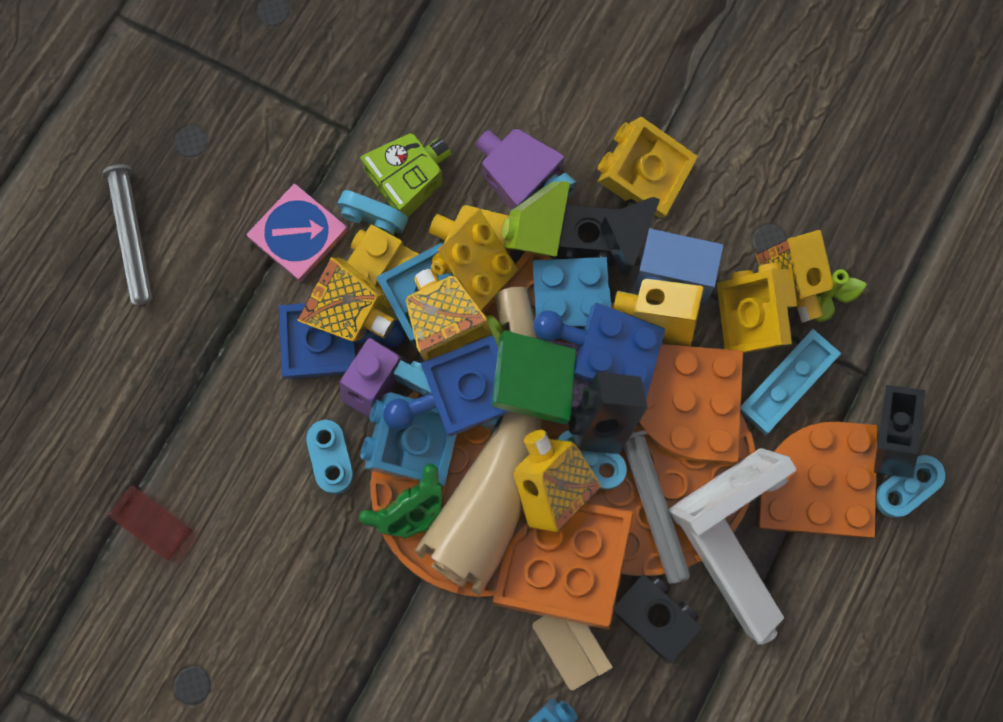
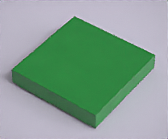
(534, 377)

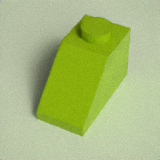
(537, 221)

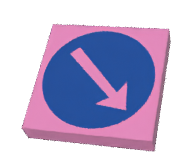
(297, 232)

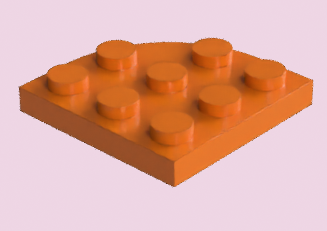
(696, 403)
(832, 483)
(567, 571)

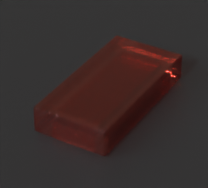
(150, 522)

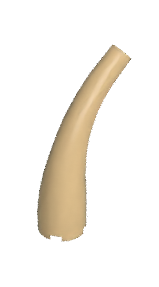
(485, 507)

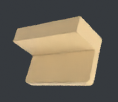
(572, 650)

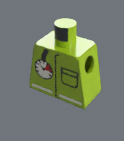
(406, 171)

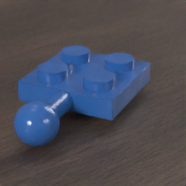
(608, 344)
(317, 353)
(459, 387)

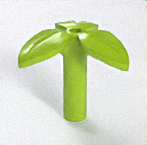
(844, 290)

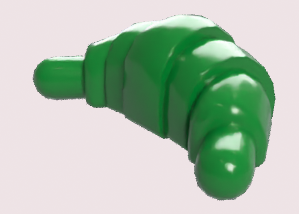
(412, 510)

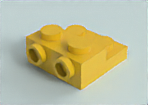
(646, 165)
(376, 254)
(756, 308)

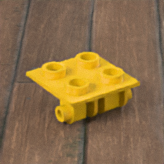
(476, 259)

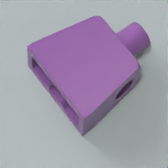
(517, 165)
(370, 376)

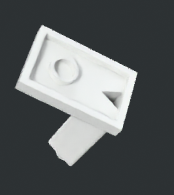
(704, 523)

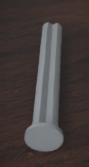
(129, 233)
(656, 508)

